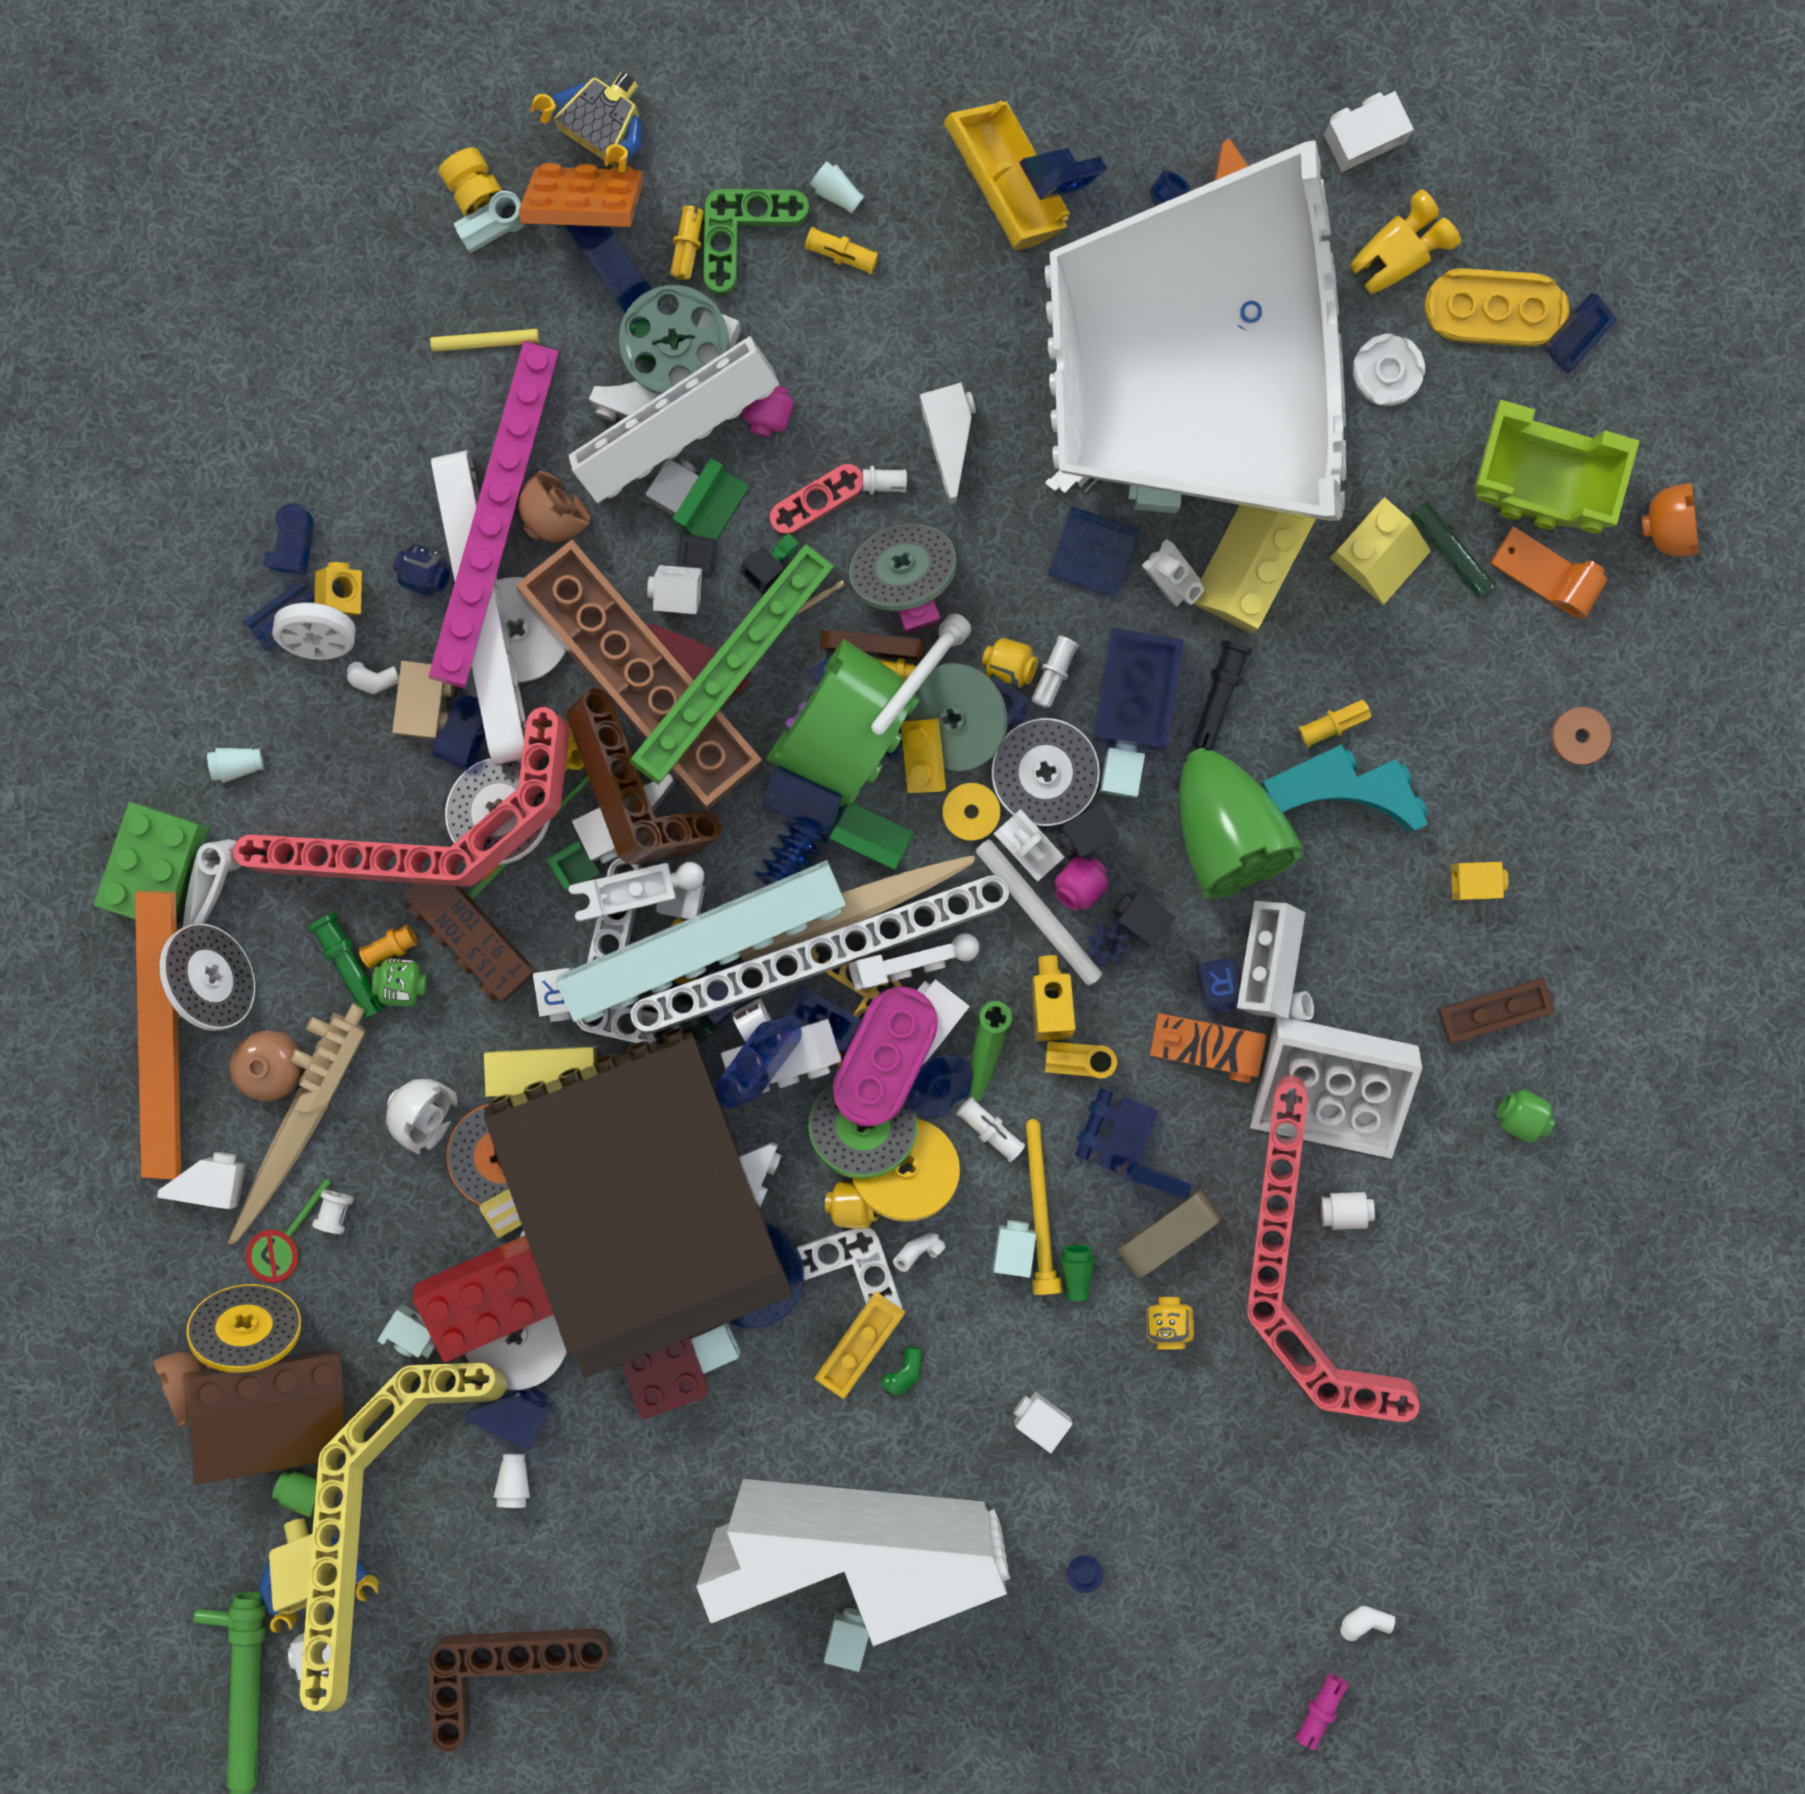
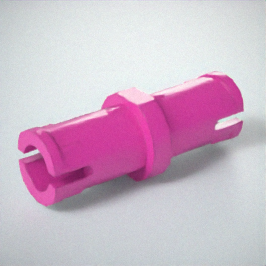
(1322, 1711)

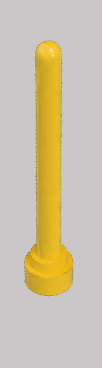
(1045, 1278)

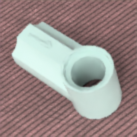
(486, 223)

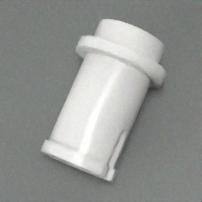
(884, 480)

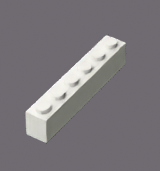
(674, 420)

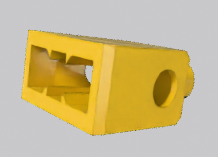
(1052, 1016)

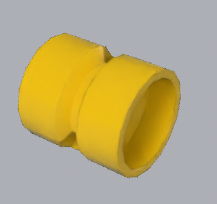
(467, 177)

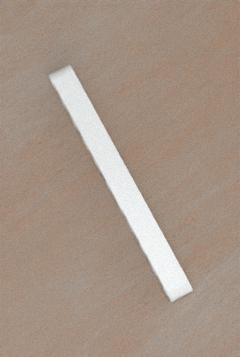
(834, 941)

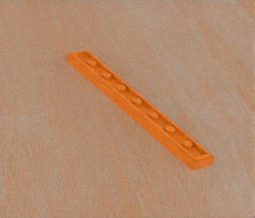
(157, 1040)

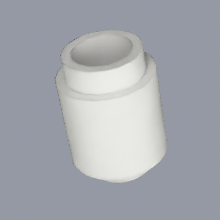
(1347, 1210)

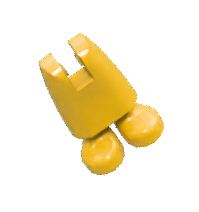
(1400, 246)

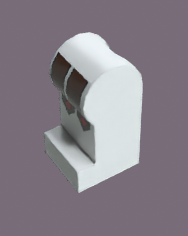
(750, 1017)

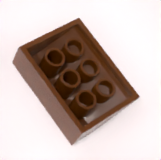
(263, 1416)

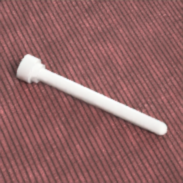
(951, 633)

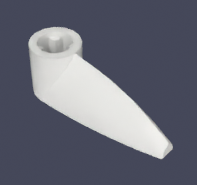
(208, 878)

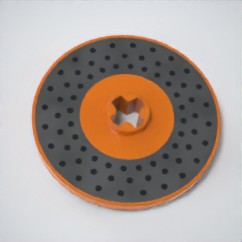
(471, 1159)

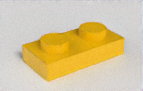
(923, 755)

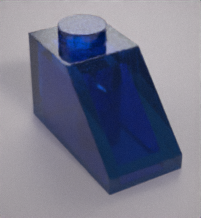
(513, 1416)

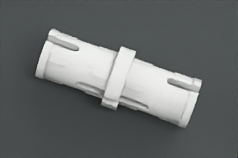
(990, 1129)

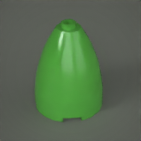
(1231, 826)

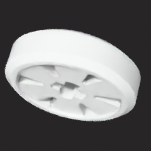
(314, 631)

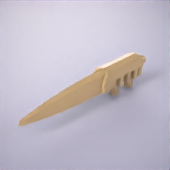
(867, 902)
(318, 1083)

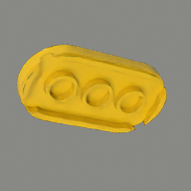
(1496, 307)

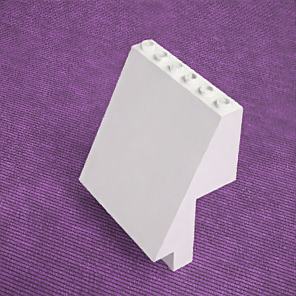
(901, 1553)

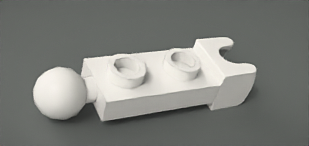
(636, 889)
(874, 970)

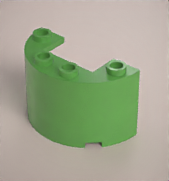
(833, 731)

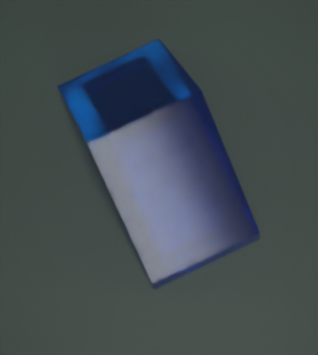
(812, 1008)

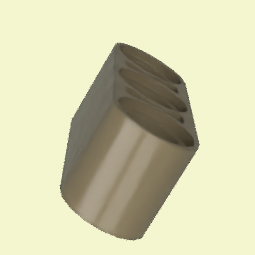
(1170, 1234)

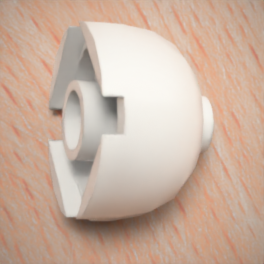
(414, 1117)

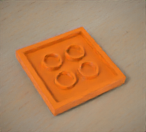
(581, 196)

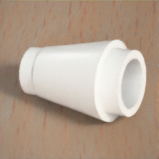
(512, 1482)

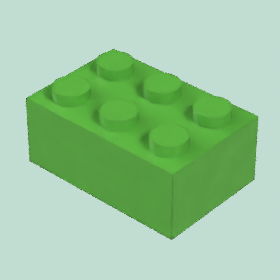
(150, 854)

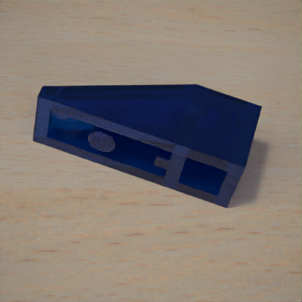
(610, 263)

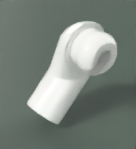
(369, 681)
(917, 1246)

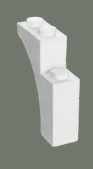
(627, 398)

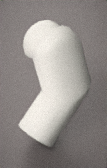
(1363, 1620)

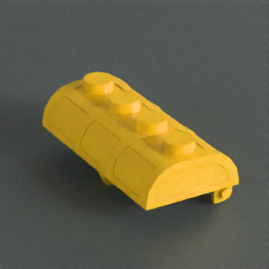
(992, 149)

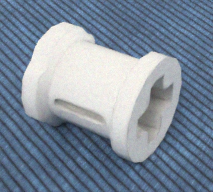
(332, 1212)

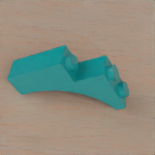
(1333, 778)

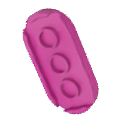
(885, 1056)

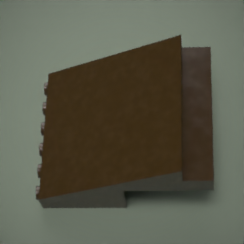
(635, 1202)

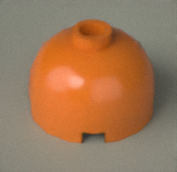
(1673, 521)

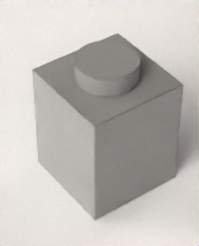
(672, 485)

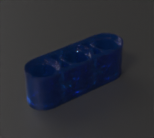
(772, 1055)

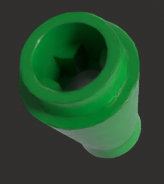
(1077, 1270)

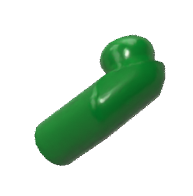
(907, 1376)

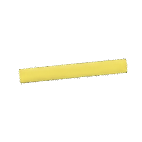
(484, 340)

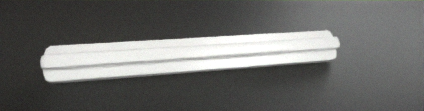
(1039, 913)

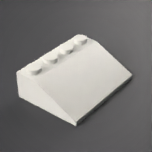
(1353, 1082)

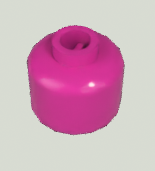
(769, 413)
(1081, 883)

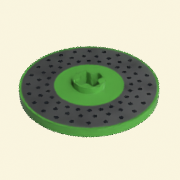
(858, 1153)

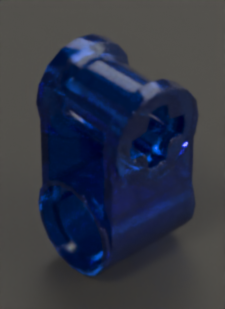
(461, 739)

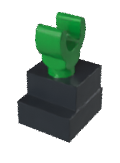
(765, 566)

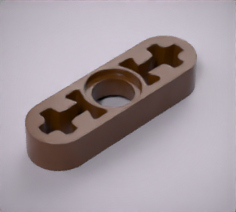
(882, 644)

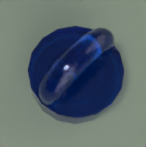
(1169, 186)

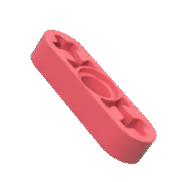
(818, 485)

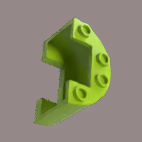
(1553, 472)

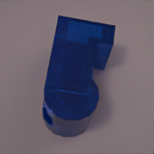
(293, 540)

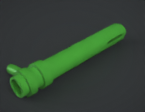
(246, 1635)

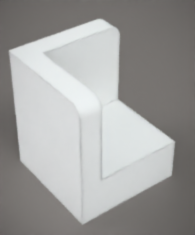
(685, 906)

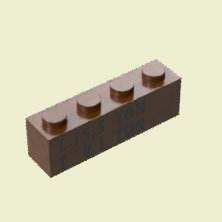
(472, 937)

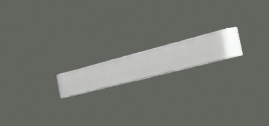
(493, 659)

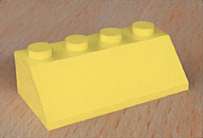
(1251, 565)

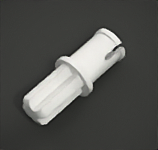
(1054, 671)

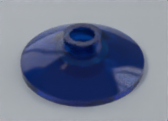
(940, 1085)

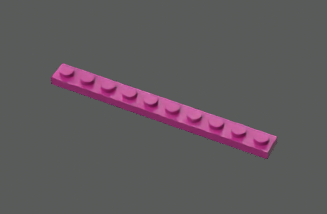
(493, 515)

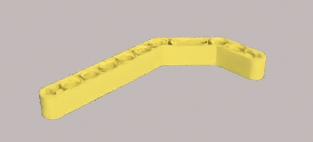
(347, 1515)

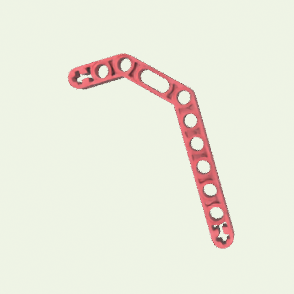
(443, 859)
(1271, 1290)

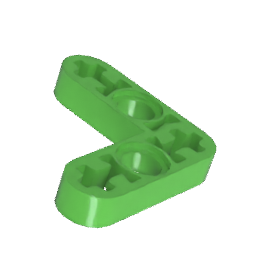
(729, 223)

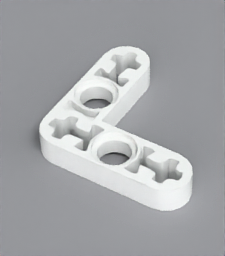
(860, 1260)

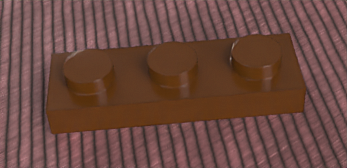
(1496, 1010)

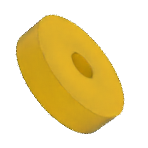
(983, 800)

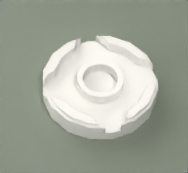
(1385, 381)

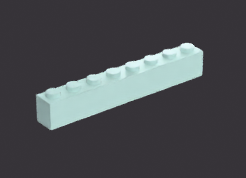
(701, 941)

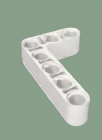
(622, 930)

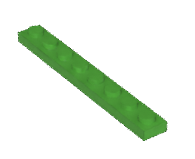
(731, 665)

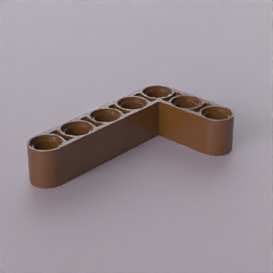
(621, 794)
(504, 1662)

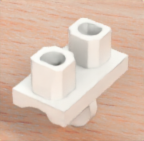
(1173, 575)
(1029, 845)

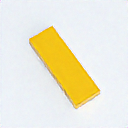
(859, 1345)

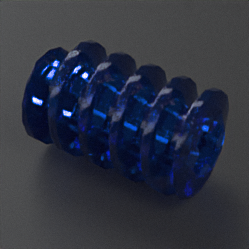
(793, 852)

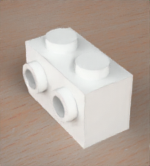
(1367, 130)

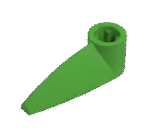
(987, 1047)

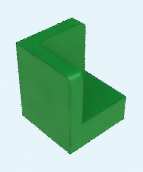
(573, 865)

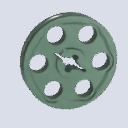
(661, 327)

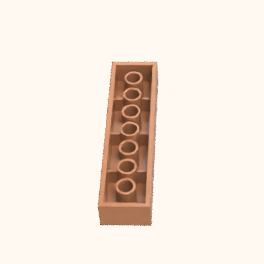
(632, 668)

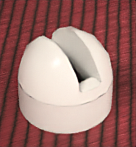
(1301, 1006)

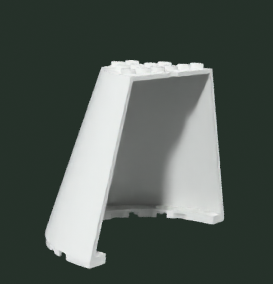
(1161, 377)

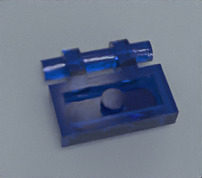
(1127, 1136)

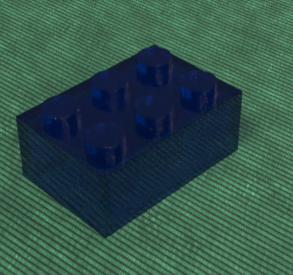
(1137, 689)

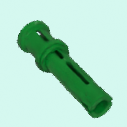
(338, 949)

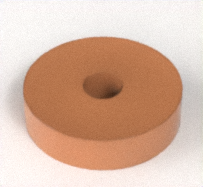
(1597, 736)

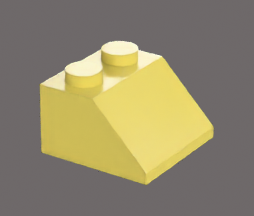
(1382, 551)

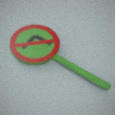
(273, 1253)

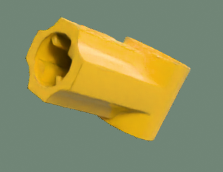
(1075, 1059)

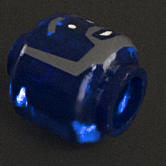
(422, 570)

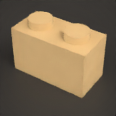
(420, 702)

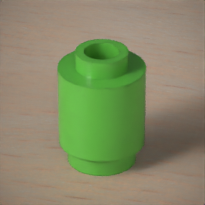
(296, 1492)

